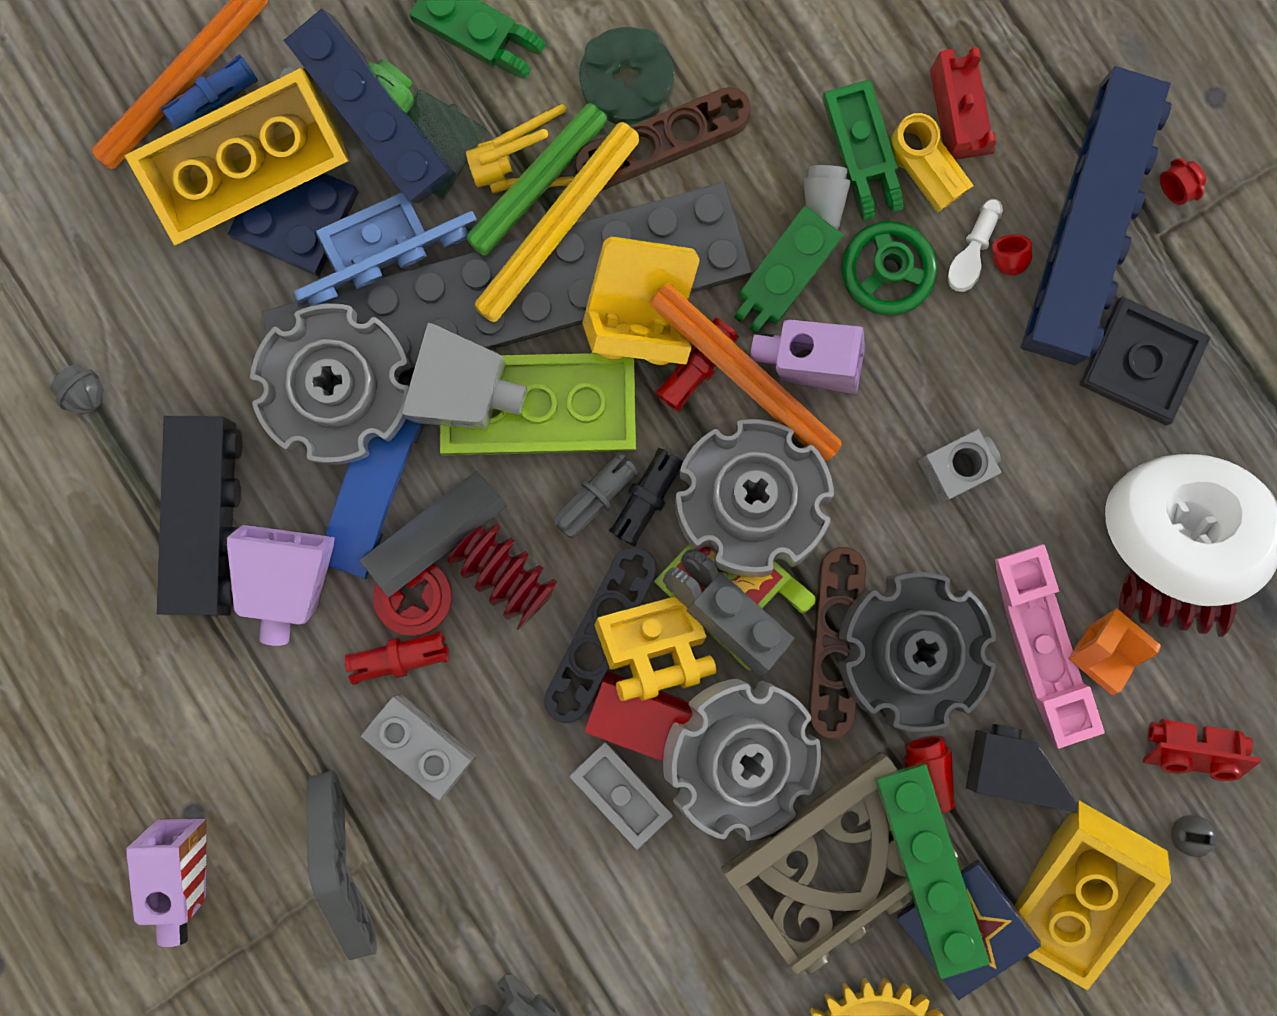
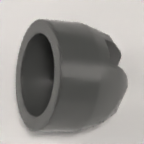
(1195, 825)

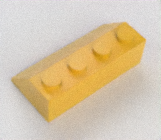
(239, 155)

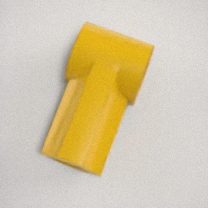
(933, 166)

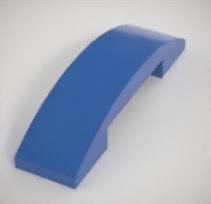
(367, 498)

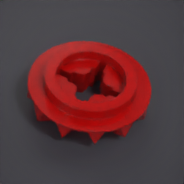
(414, 619)

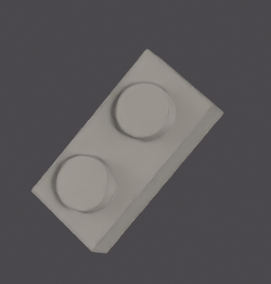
(621, 795)

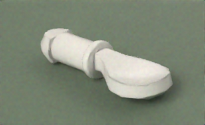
(967, 265)

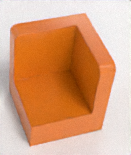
(1112, 650)

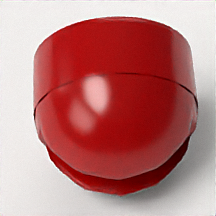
(1012, 254)

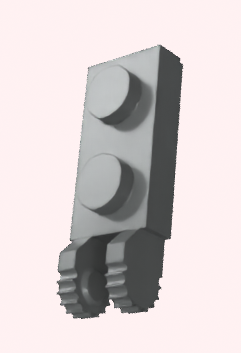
(728, 612)

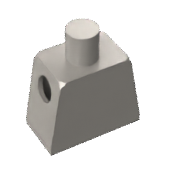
(459, 383)

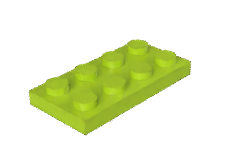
(569, 408)

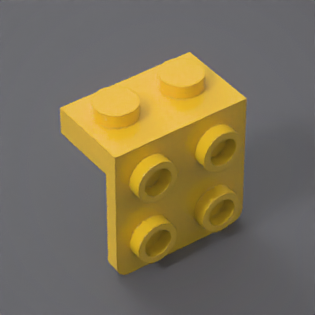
(618, 308)

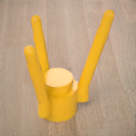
(491, 158)

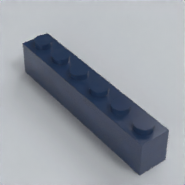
(1097, 216)

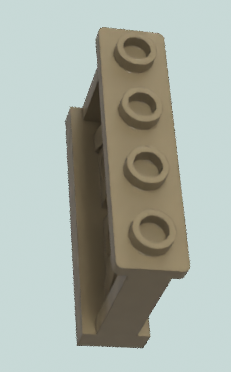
(769, 862)

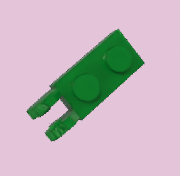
(478, 31)
(863, 144)

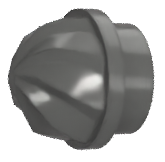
(77, 390)

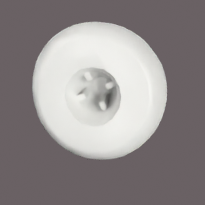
(1195, 528)

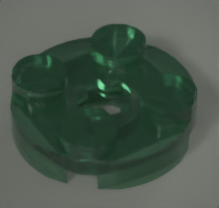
(632, 48)

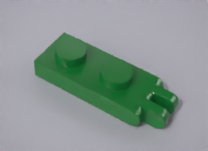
(788, 268)

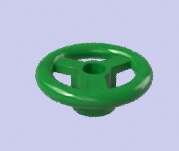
(901, 256)

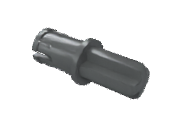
(595, 495)

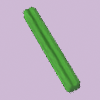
(536, 179)

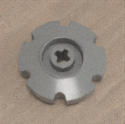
(301, 361)
(779, 526)
(707, 752)

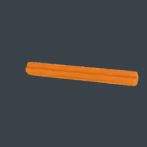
(175, 80)
(744, 371)

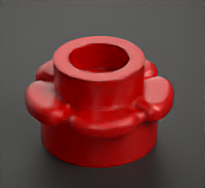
(1183, 181)

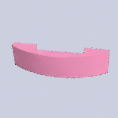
(1044, 647)

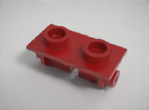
(1222, 754)

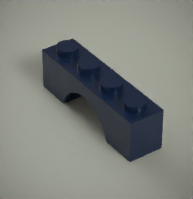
(368, 107)

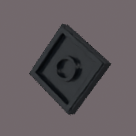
(1145, 361)

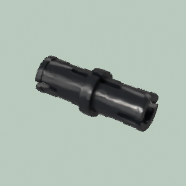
(646, 497)

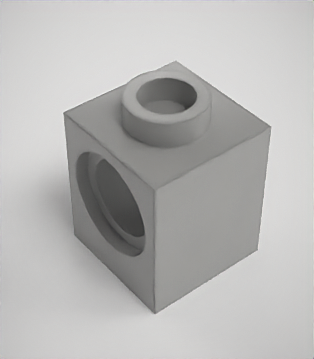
(940, 471)

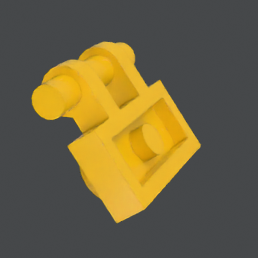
(650, 632)

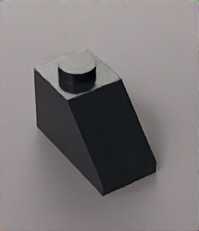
(1015, 770)

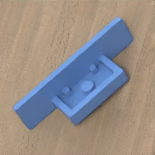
(374, 240)

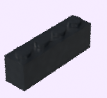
(197, 514)

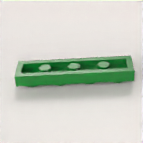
(932, 871)

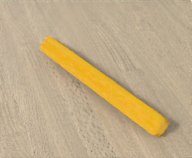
(557, 222)

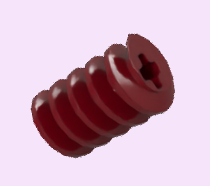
(503, 573)
(1147, 599)

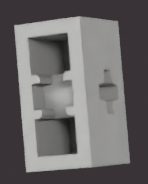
(418, 746)

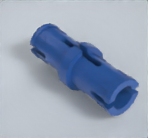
(210, 93)

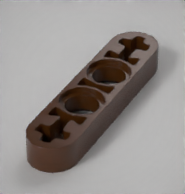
(666, 145)
(828, 641)

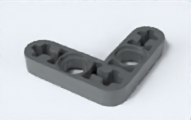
(328, 868)

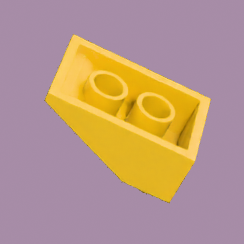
(1091, 893)

